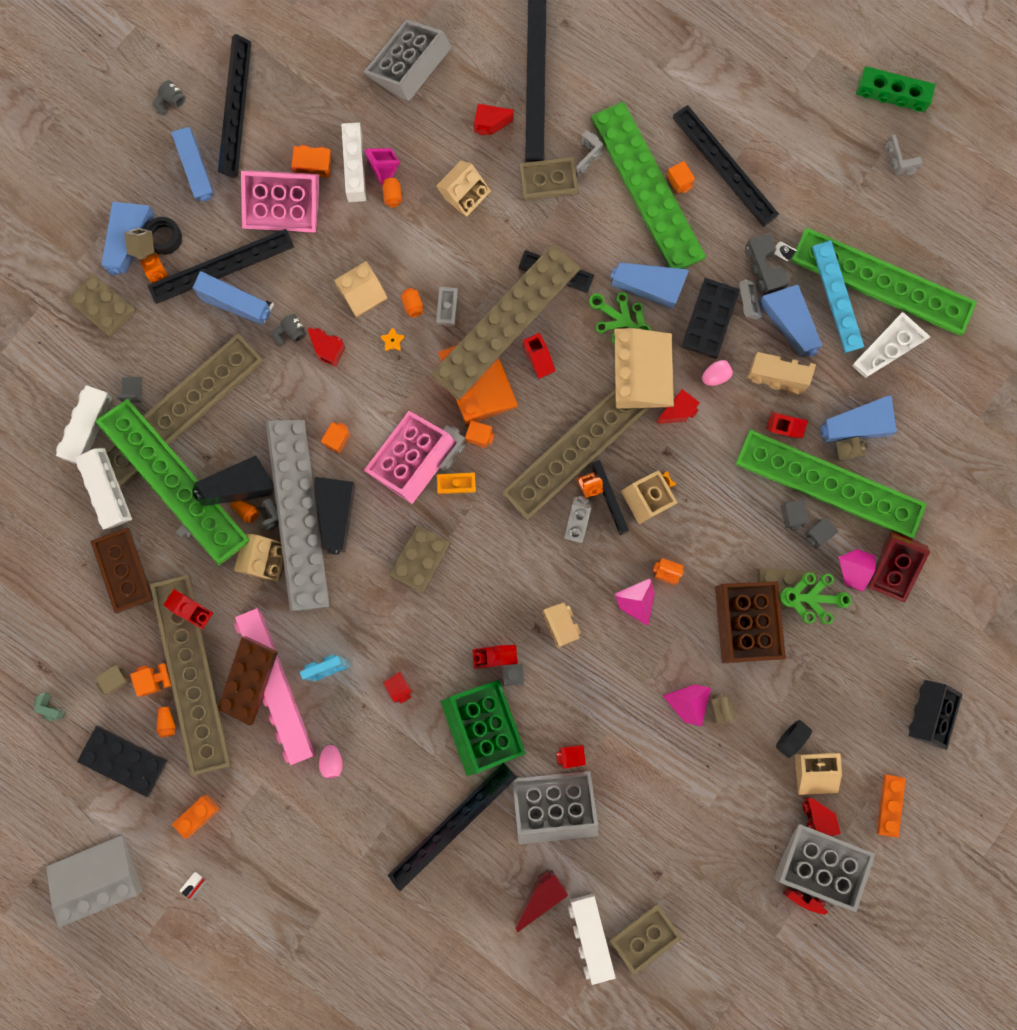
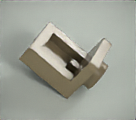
(851, 448)

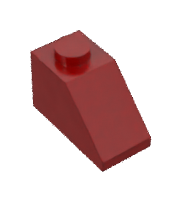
(491, 119)
(684, 407)

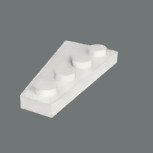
(891, 344)

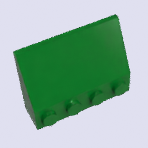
(482, 727)

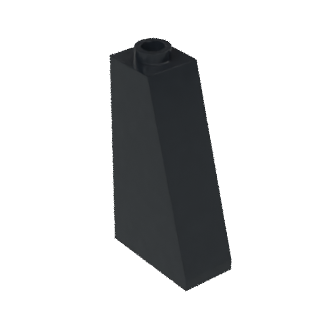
(234, 483)
(335, 509)

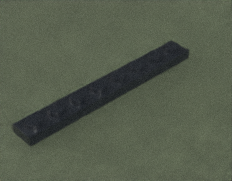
(234, 106)
(725, 165)
(221, 265)
(451, 826)

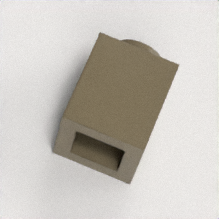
(139, 243)
(112, 680)

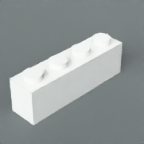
(353, 162)
(82, 429)
(103, 488)
(592, 939)

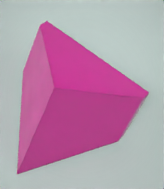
(382, 163)
(857, 568)
(637, 600)
(690, 703)

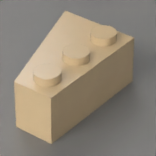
(781, 374)

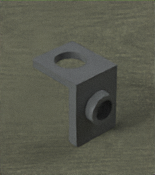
(131, 389)

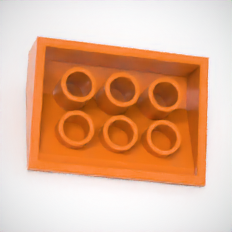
(488, 395)

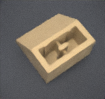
(463, 187)
(260, 558)
(818, 773)

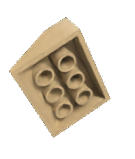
(643, 369)

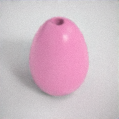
(717, 373)
(330, 762)

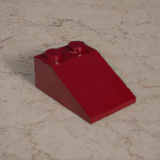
(899, 566)
(543, 896)

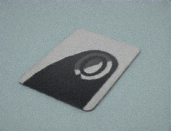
(784, 251)

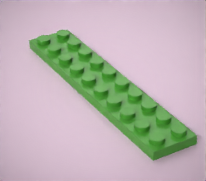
(647, 187)
(891, 284)
(171, 481)
(831, 484)

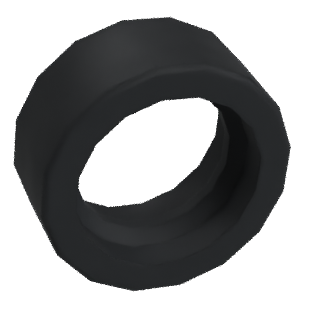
(176, 241)
(794, 738)

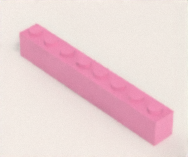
(278, 694)

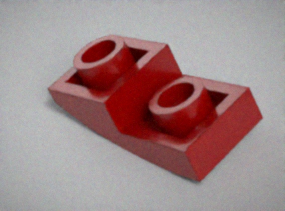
(809, 903)

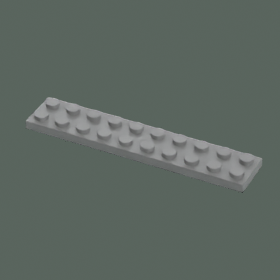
(297, 515)

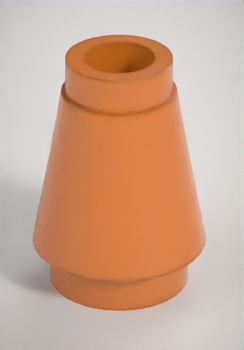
(245, 511)
(165, 723)

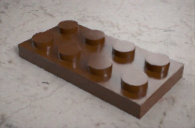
(122, 570)
(247, 680)

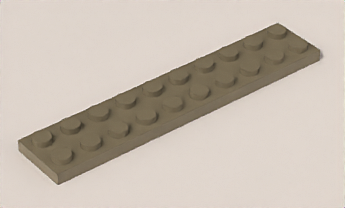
(505, 322)
(193, 398)
(570, 455)
(191, 682)

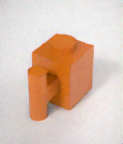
(667, 571)
(147, 681)

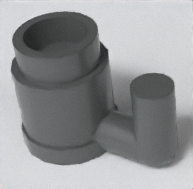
(170, 93)
(292, 327)

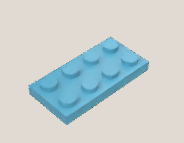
(331, 665)

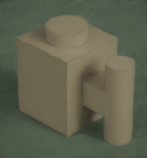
(722, 708)

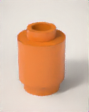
(392, 192)
(412, 302)

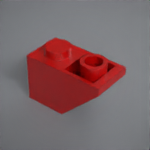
(327, 348)
(538, 355)
(786, 425)
(188, 609)
(494, 656)
(398, 688)
(571, 756)
(820, 817)

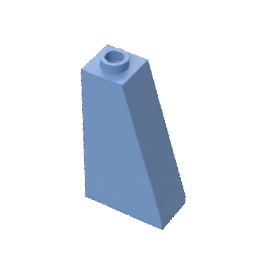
(193, 163)
(122, 219)
(652, 283)
(230, 298)
(793, 319)
(866, 422)

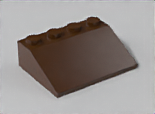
(750, 622)

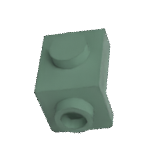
(49, 712)

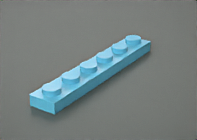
(837, 296)

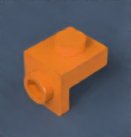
(153, 268)
(590, 485)

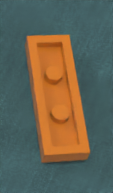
(891, 806)

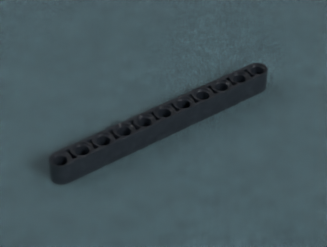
(535, 81)

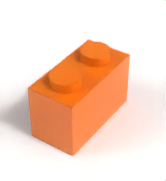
(312, 160)
(196, 816)

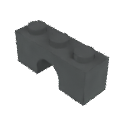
(769, 279)

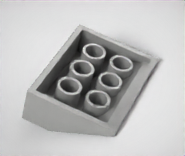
(408, 58)
(555, 807)
(825, 867)
(92, 881)

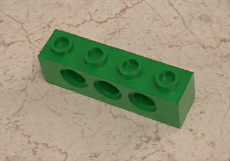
(904, 85)

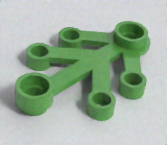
(623, 318)
(813, 599)

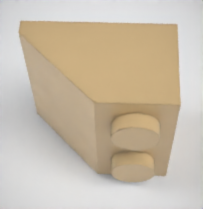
(361, 289)
(648, 497)
(561, 625)

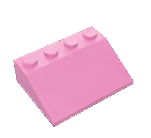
(279, 200)
(410, 456)

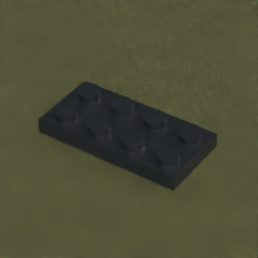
(710, 318)
(122, 761)

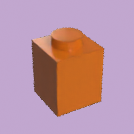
(680, 178)
(479, 434)
(336, 437)

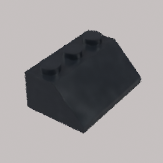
(935, 714)

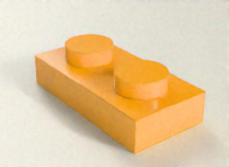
(456, 483)

